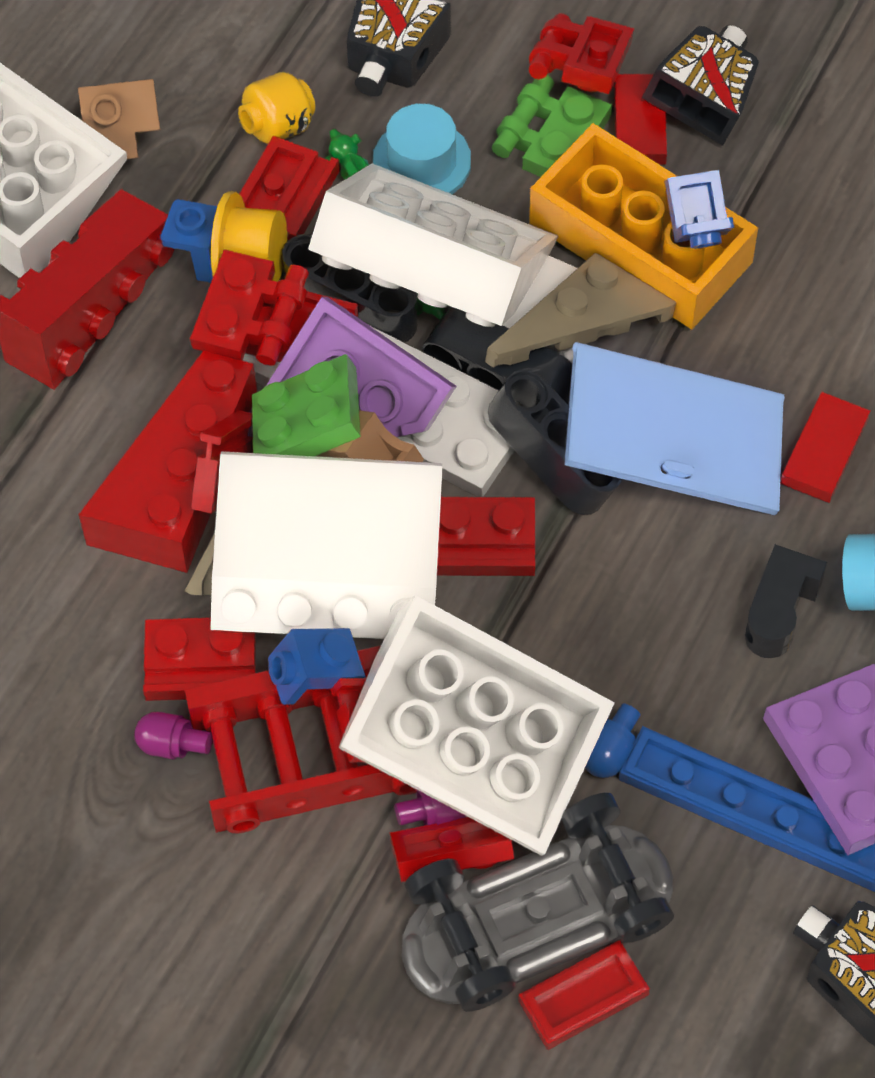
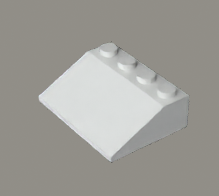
(48, 173)
(430, 244)
(322, 542)
(475, 724)

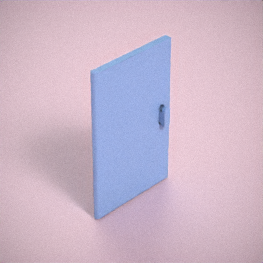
(700, 429)

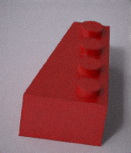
(82, 289)
(149, 493)

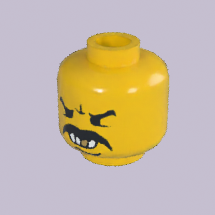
(276, 107)

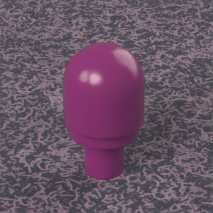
(170, 736)
(425, 809)

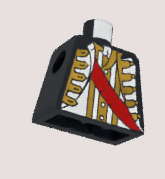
(395, 41)
(705, 81)
(845, 963)

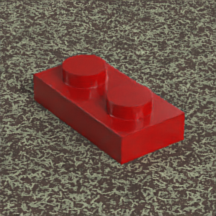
(459, 839)

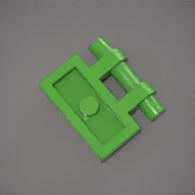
(564, 124)

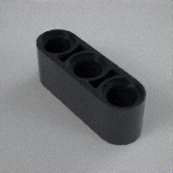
(372, 299)
(465, 347)
(529, 434)

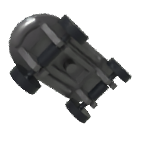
(536, 912)

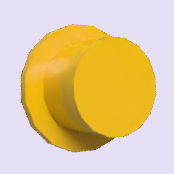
(248, 232)

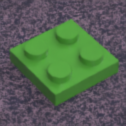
(308, 411)

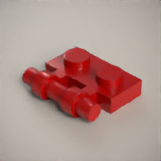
(585, 52)
(235, 302)

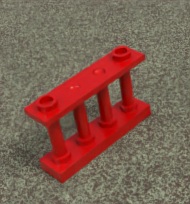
(224, 703)

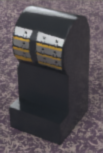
(773, 609)

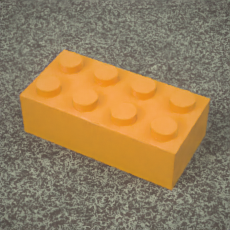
(616, 205)

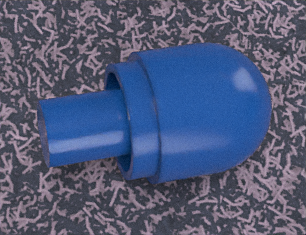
(613, 743)

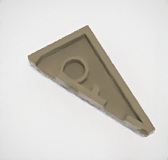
(585, 306)

